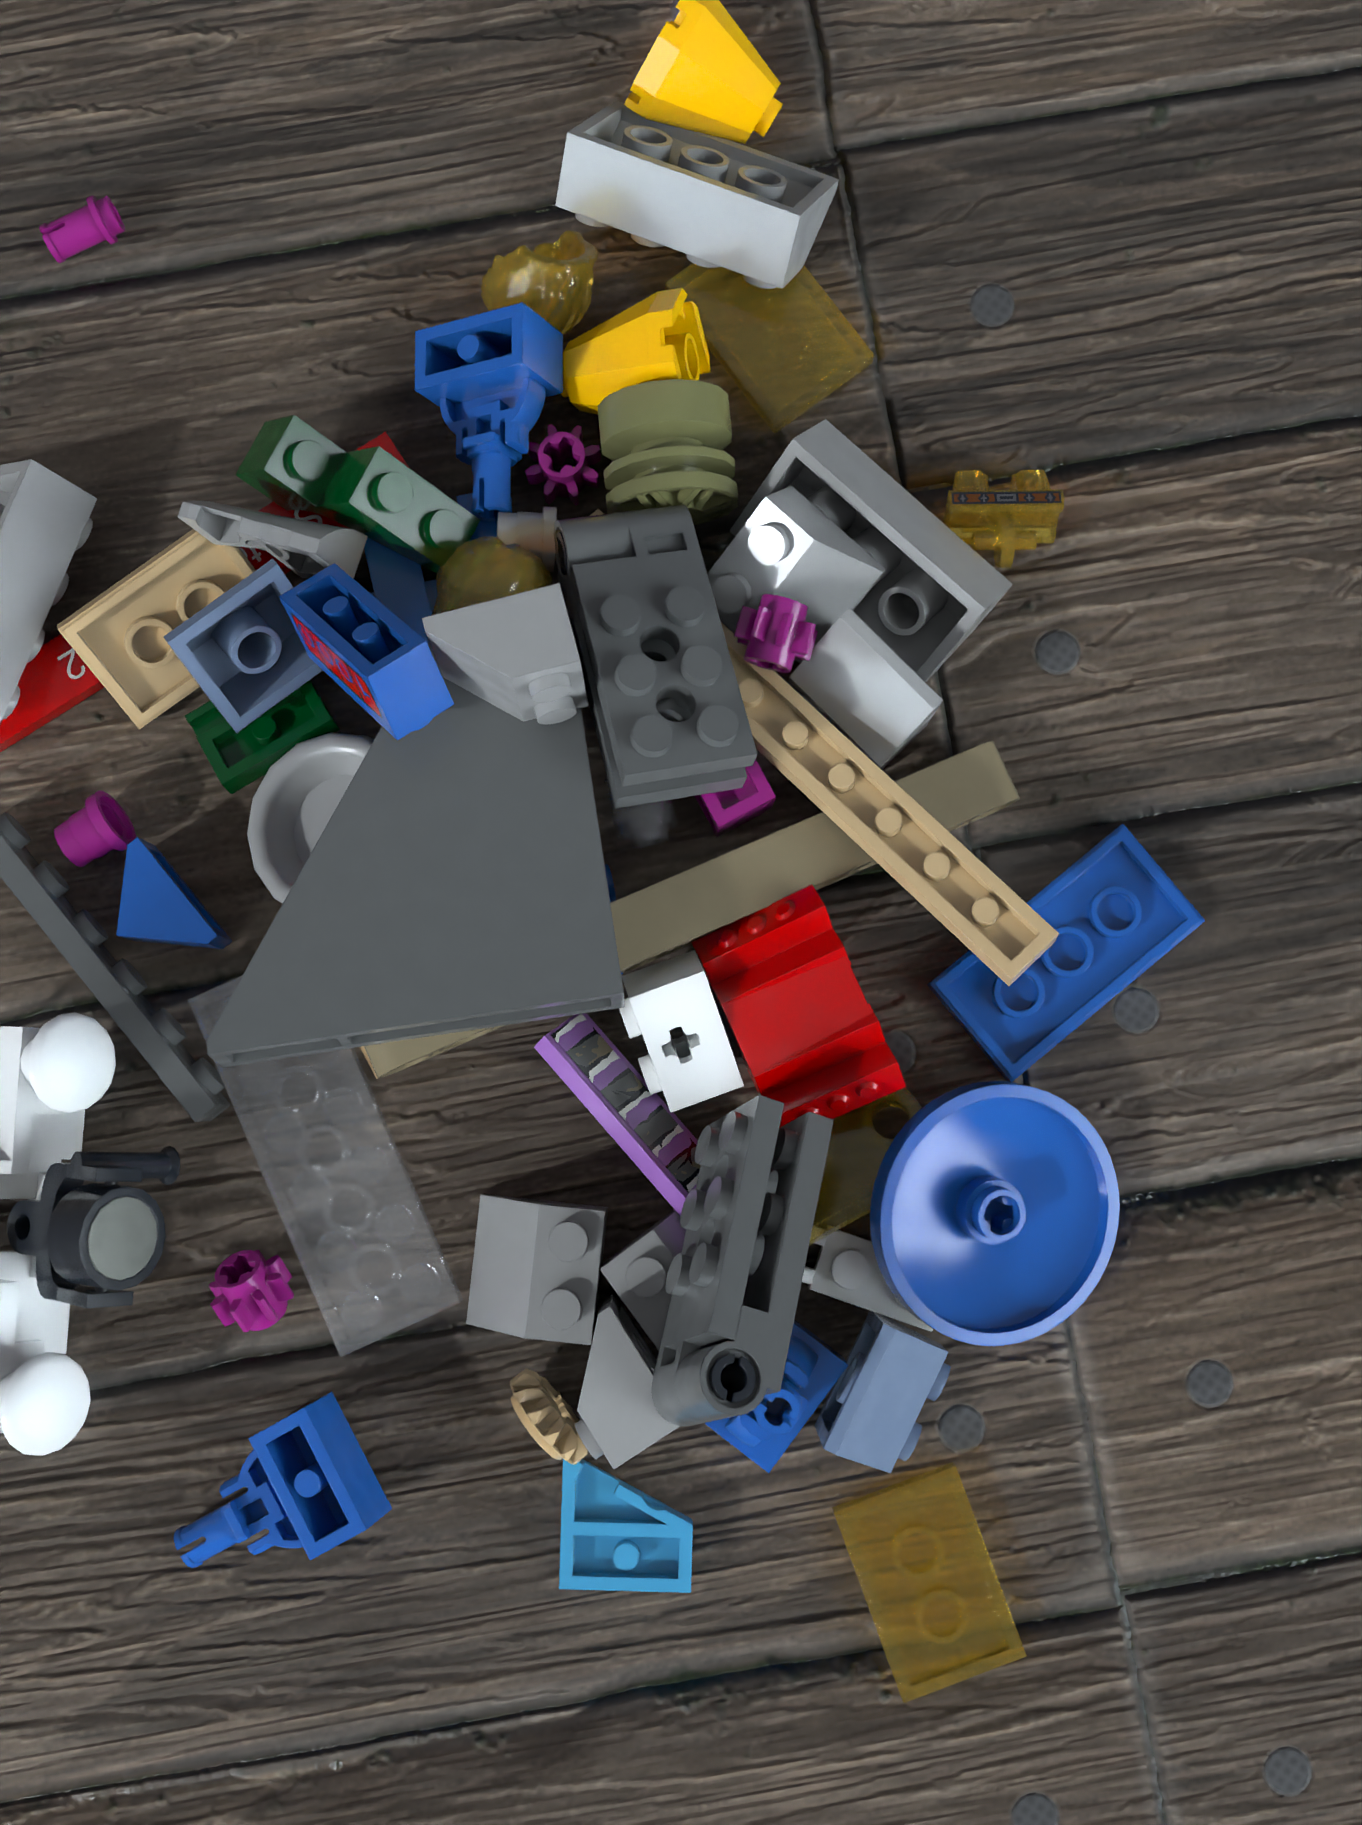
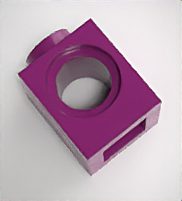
(735, 807)

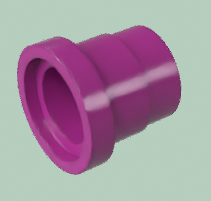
(95, 830)

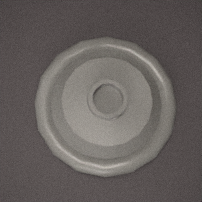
(298, 803)

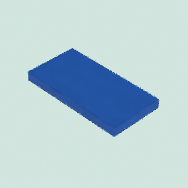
(1112, 923)

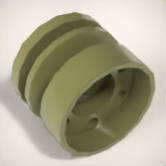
(669, 448)

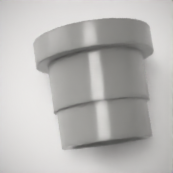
(531, 531)

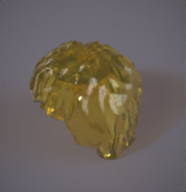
(549, 280)
(485, 572)

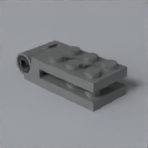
(653, 655)
(739, 1263)

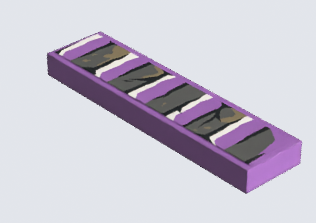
(623, 1105)

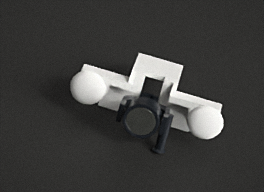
(65, 1229)

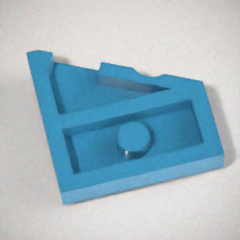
(620, 1536)

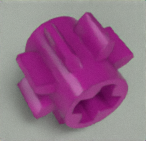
(556, 449)
(776, 633)
(251, 1290)

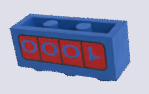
(367, 651)

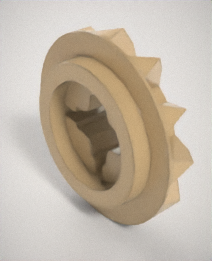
(547, 1416)

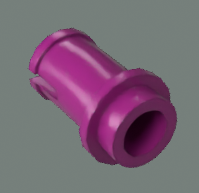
(83, 228)

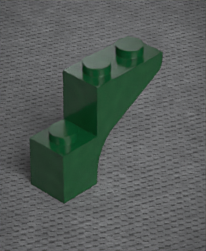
(357, 489)

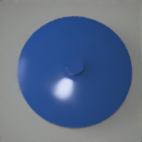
(994, 1213)

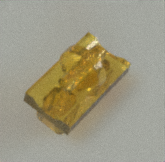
(1003, 518)

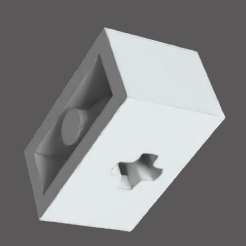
(699, 1061)

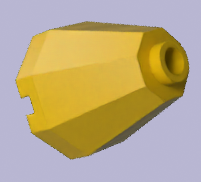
(706, 76)
(642, 344)

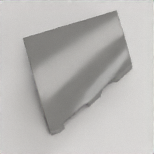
(297, 543)

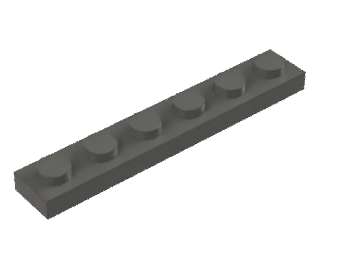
(113, 983)

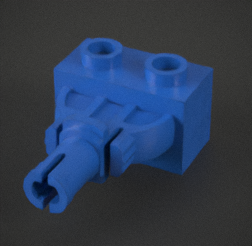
(490, 388)
(773, 1425)
(303, 1486)

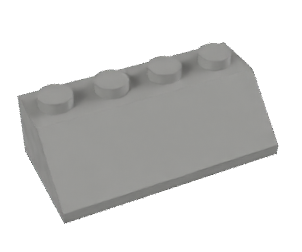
(694, 194)
(39, 532)
(932, 580)

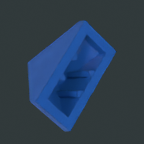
(160, 905)

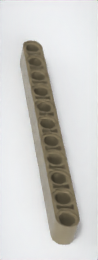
(754, 877)

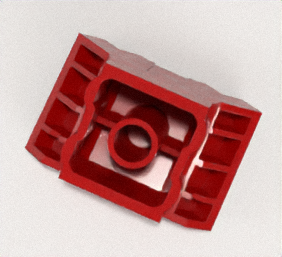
(798, 1009)

